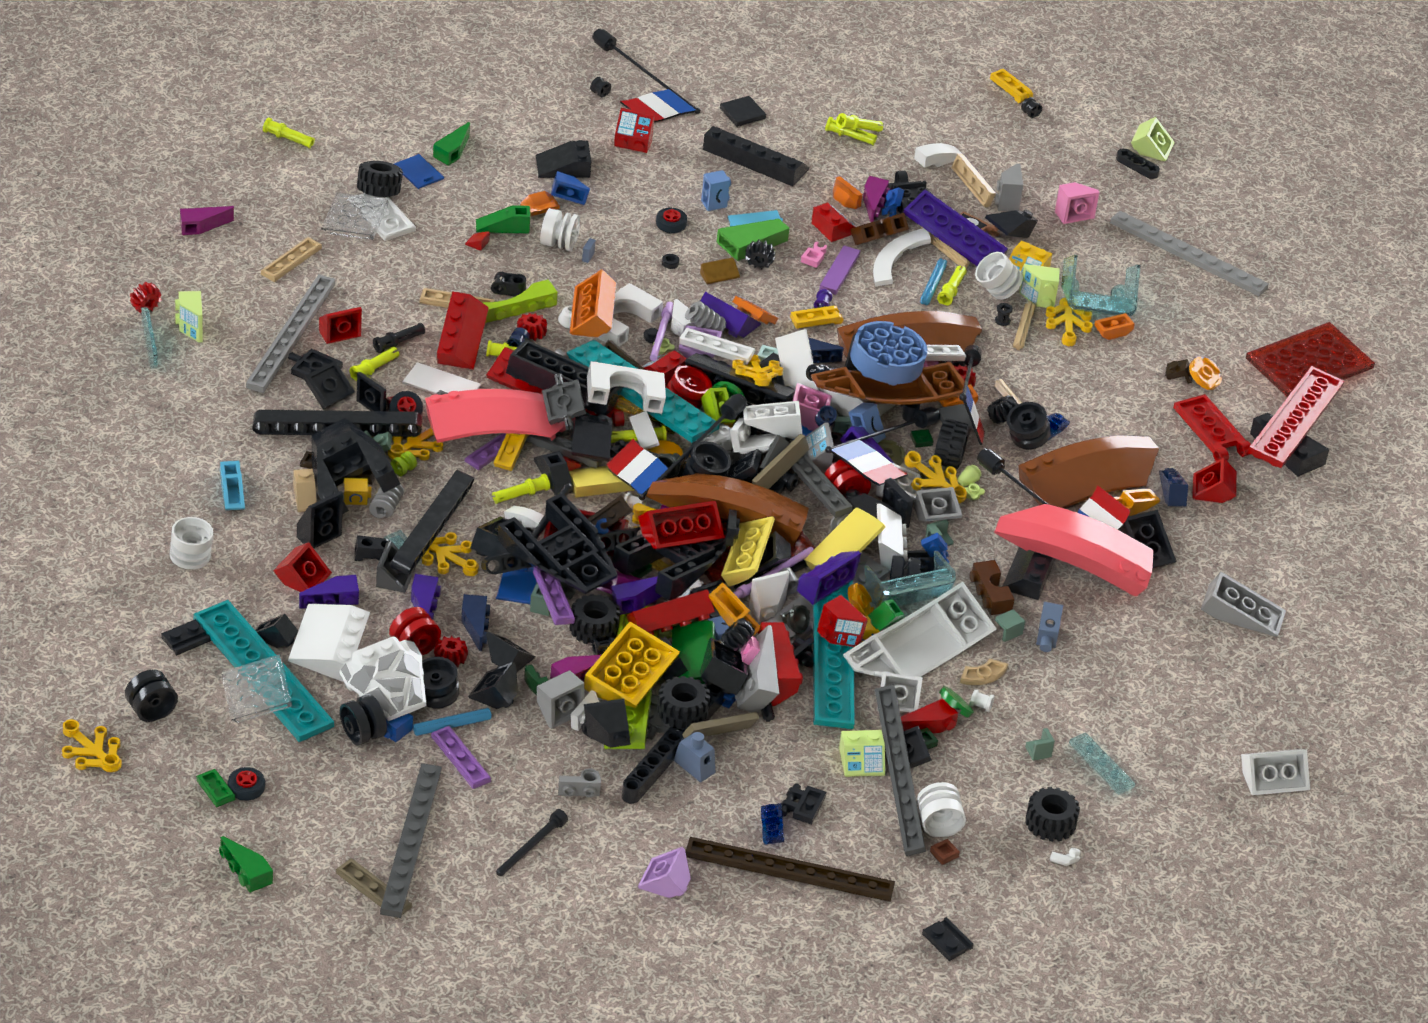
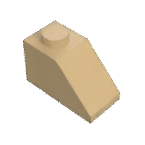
(304, 488)

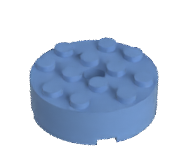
(888, 353)

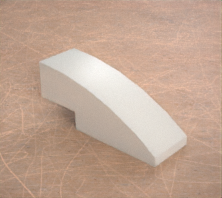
(935, 154)

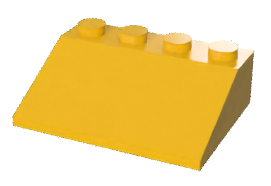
(630, 666)

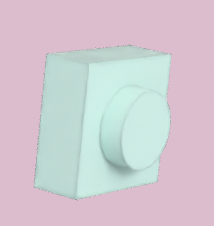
(765, 351)

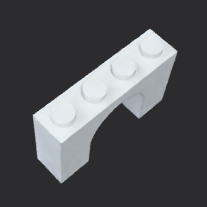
(634, 301)
(647, 383)

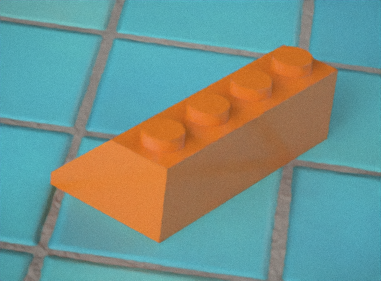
(593, 306)

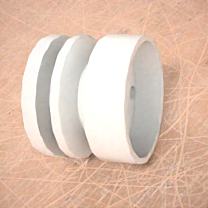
(563, 230)
(999, 275)
(191, 543)
(941, 809)

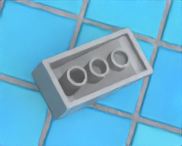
(1241, 606)
(762, 679)

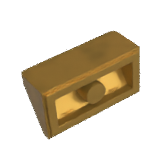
(719, 270)

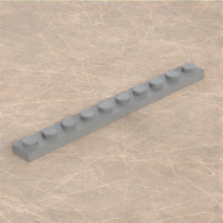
(1189, 253)
(290, 334)

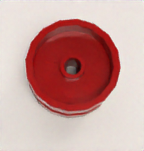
(689, 384)
(847, 478)
(416, 626)

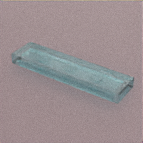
(149, 337)
(1102, 763)

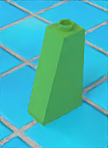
(738, 237)

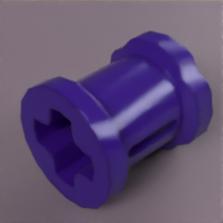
(823, 298)

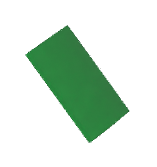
(692, 644)

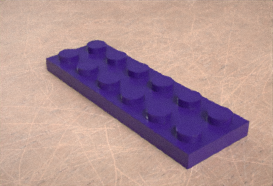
(952, 228)

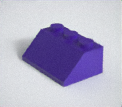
(736, 321)
(829, 576)

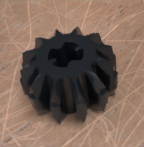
(760, 254)
(1000, 409)
(737, 634)

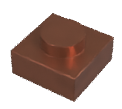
(944, 851)

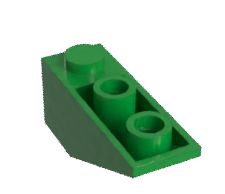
(451, 146)
(507, 220)
(886, 615)
(250, 866)

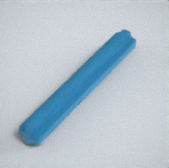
(933, 281)
(452, 721)

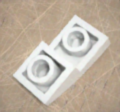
(644, 430)
(528, 516)

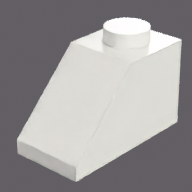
(678, 318)

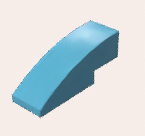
(232, 485)

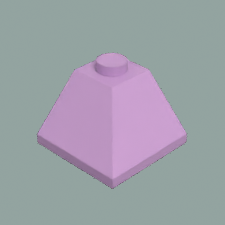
(667, 874)

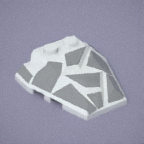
(389, 673)

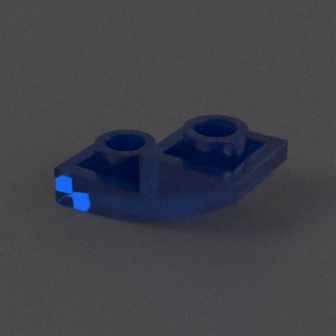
(1057, 423)
(772, 823)

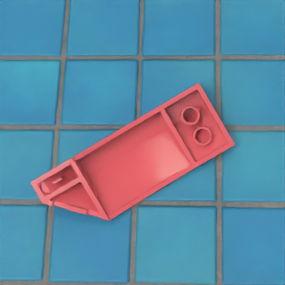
(489, 412)
(1080, 543)

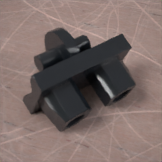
(803, 651)

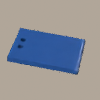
(418, 171)
(517, 585)

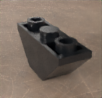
(556, 470)

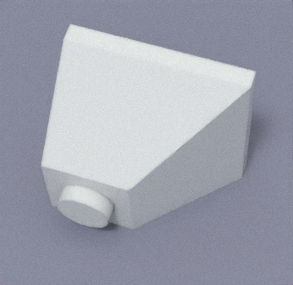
(768, 595)

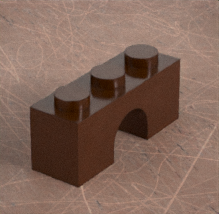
(879, 229)
(987, 578)

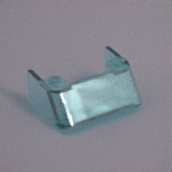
(1122, 298)
(913, 587)

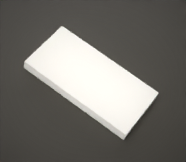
(393, 222)

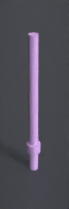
(666, 315)
(744, 590)

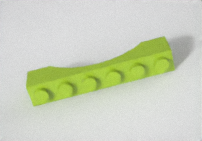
(536, 297)

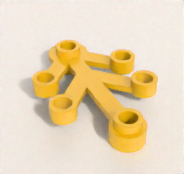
(1069, 337)
(759, 374)
(415, 442)
(936, 479)
(470, 566)
(108, 762)

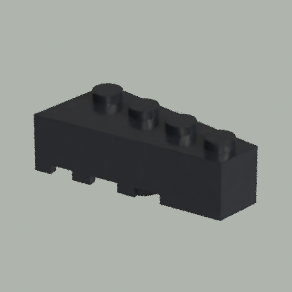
(1305, 458)

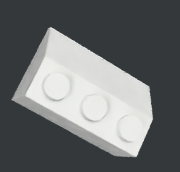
(891, 538)
(1276, 771)

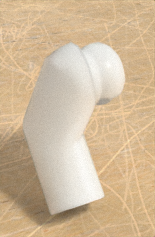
(1067, 859)

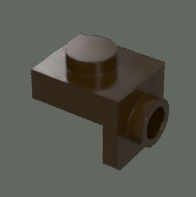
(1179, 369)

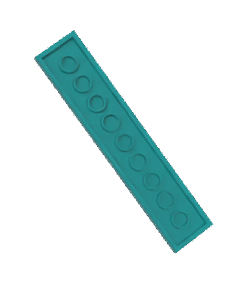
(676, 413)
(243, 646)
(831, 675)

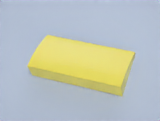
(596, 482)
(850, 535)
(747, 550)

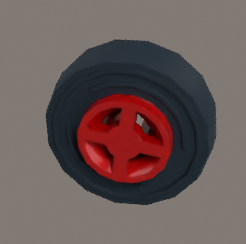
(671, 220)
(406, 400)
(247, 783)

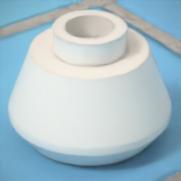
(565, 317)

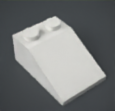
(775, 418)

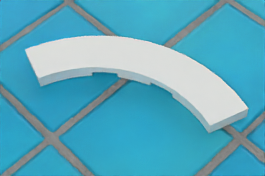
(893, 251)

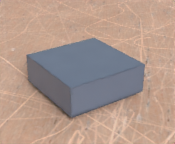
(588, 250)

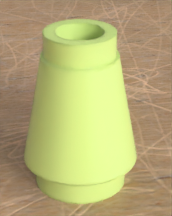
(969, 475)

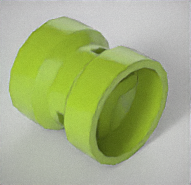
(403, 463)

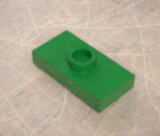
(215, 787)

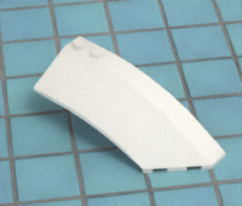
(924, 637)

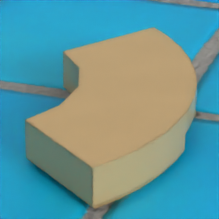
(984, 674)

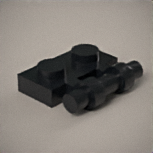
(808, 805)

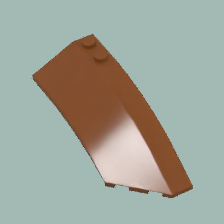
(932, 326)
(933, 385)
(1076, 469)
(730, 493)

